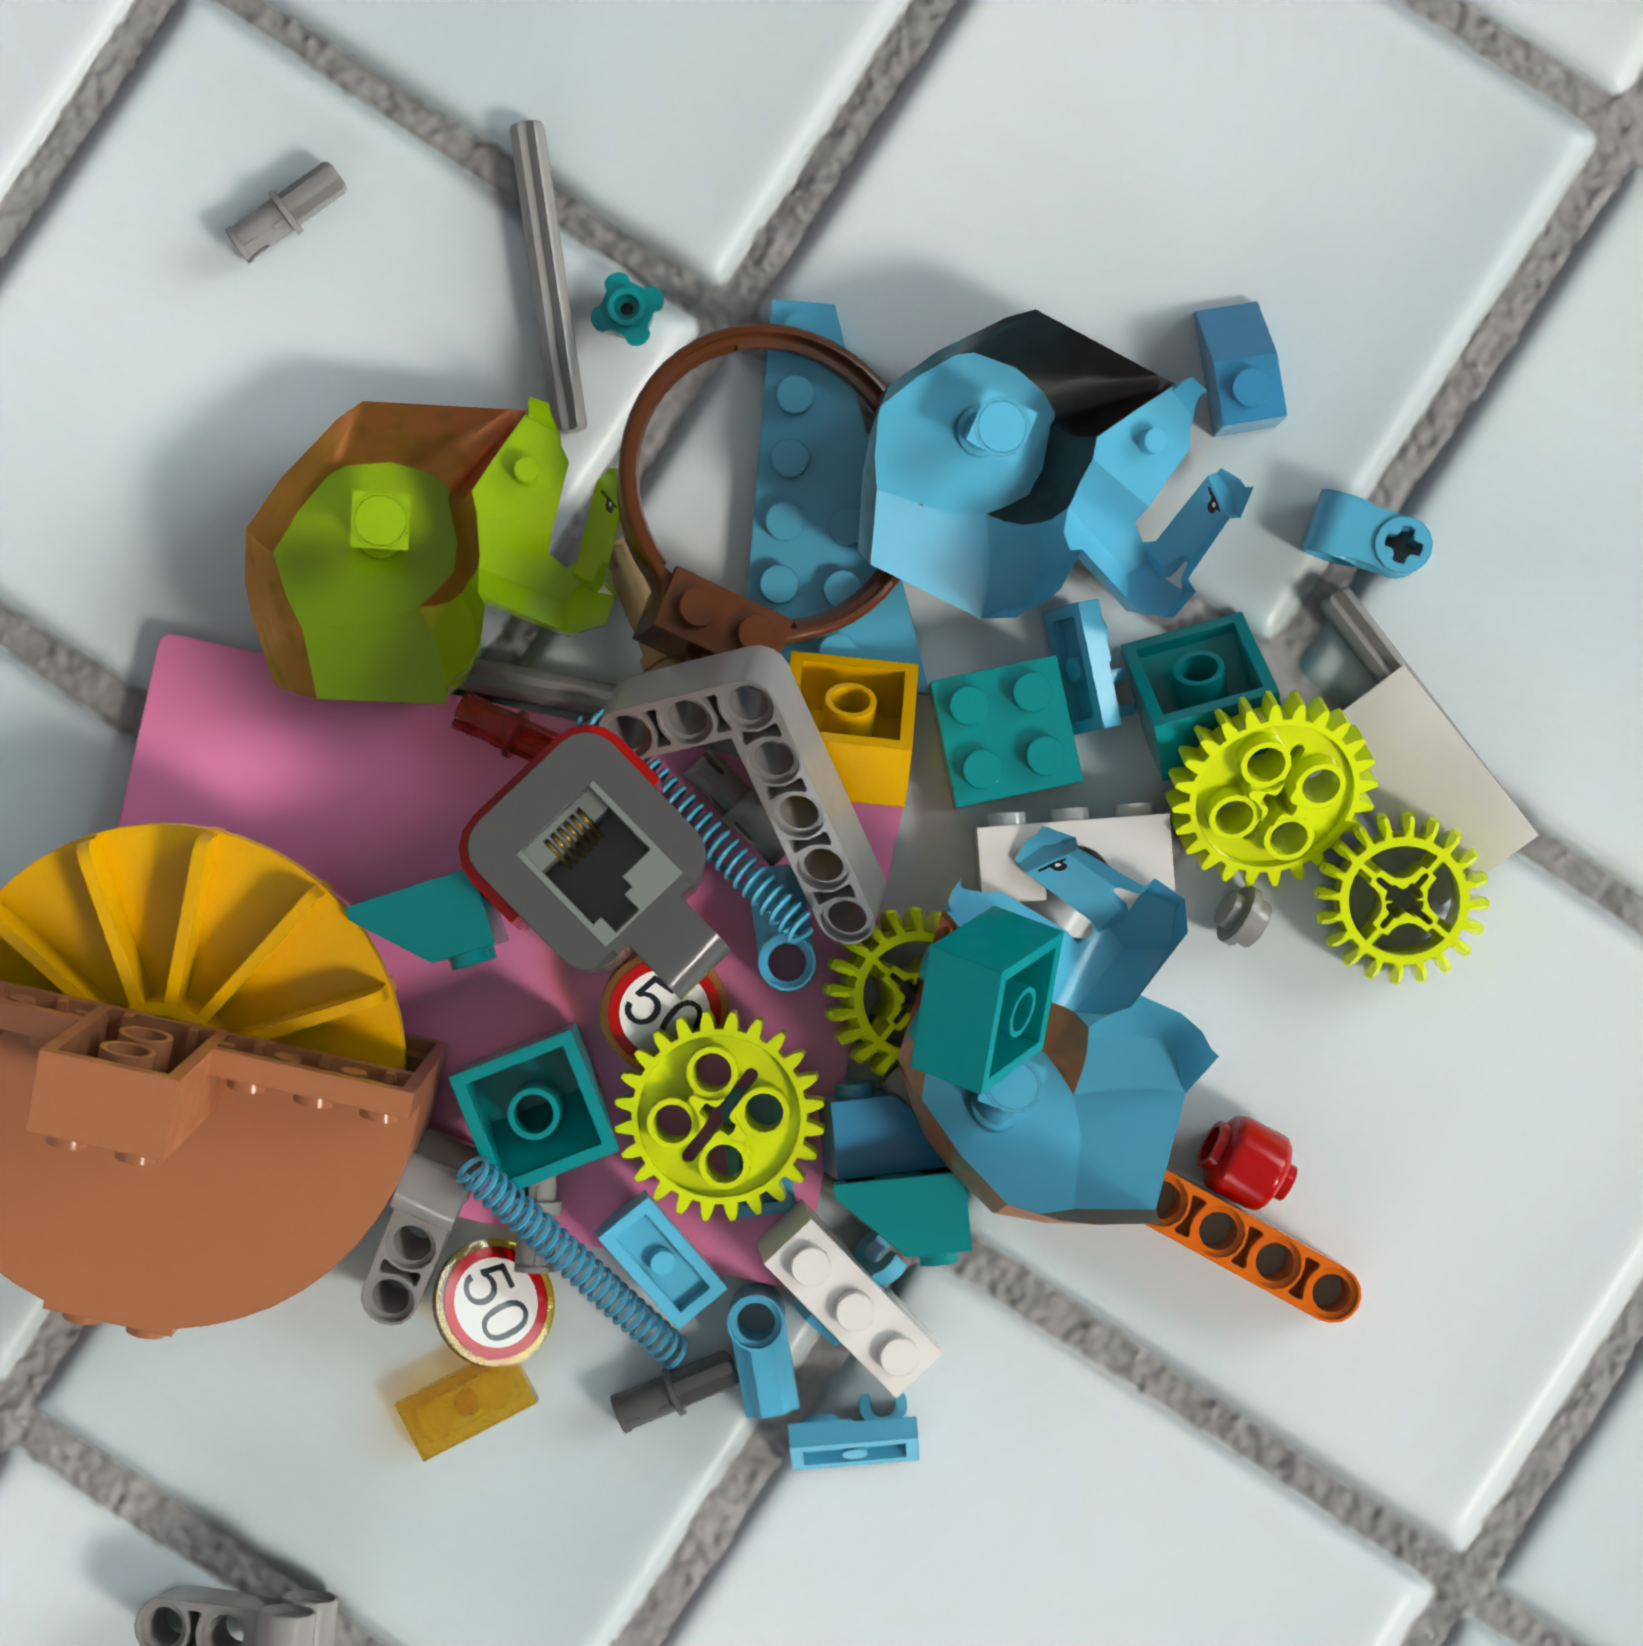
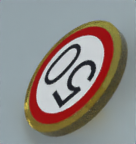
(640, 1003)
(488, 1308)

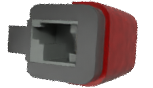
(595, 861)

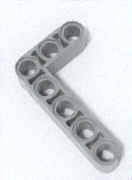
(816, 831)

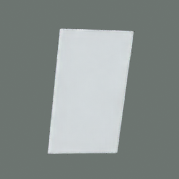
(1434, 773)

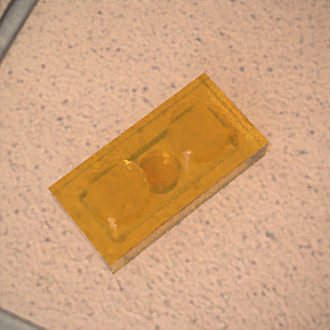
(464, 1406)

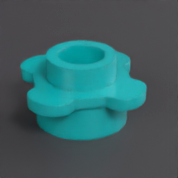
(633, 326)

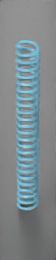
(727, 850)
(582, 1264)

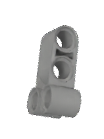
(424, 1199)
(266, 1620)

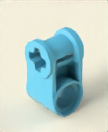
(1355, 532)

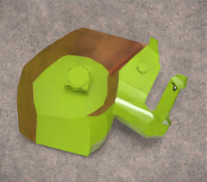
(381, 574)

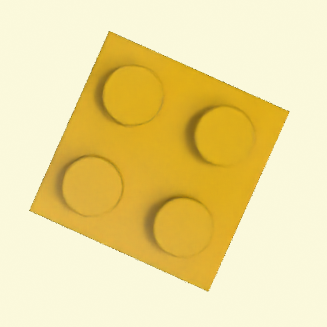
(863, 719)

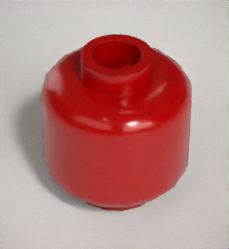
(1247, 1162)

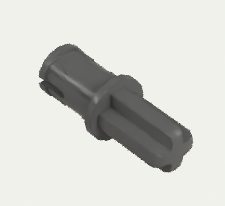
(675, 1390)

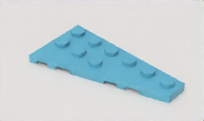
(811, 502)

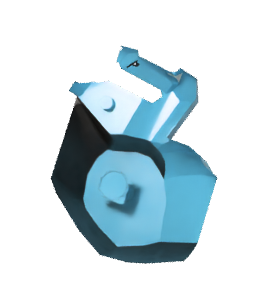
(1031, 458)

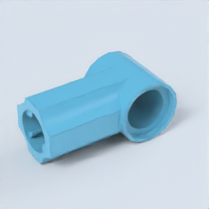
(767, 935)
(763, 1355)

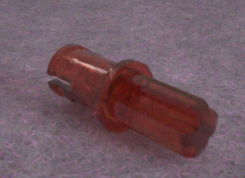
(501, 727)

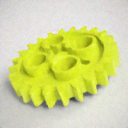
(1270, 788)
(766, 1149)

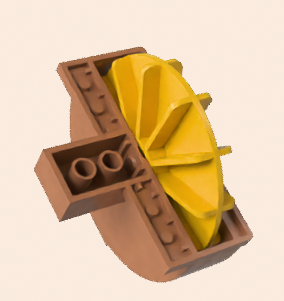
(193, 1079)

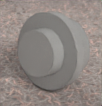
(1242, 916)

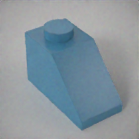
(1239, 369)
(871, 1134)

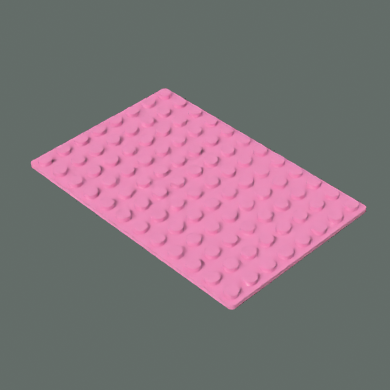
(381, 805)

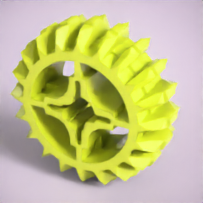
(1421, 874)
(890, 1009)

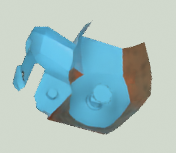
(1097, 1110)

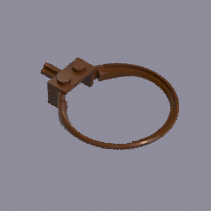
(688, 613)

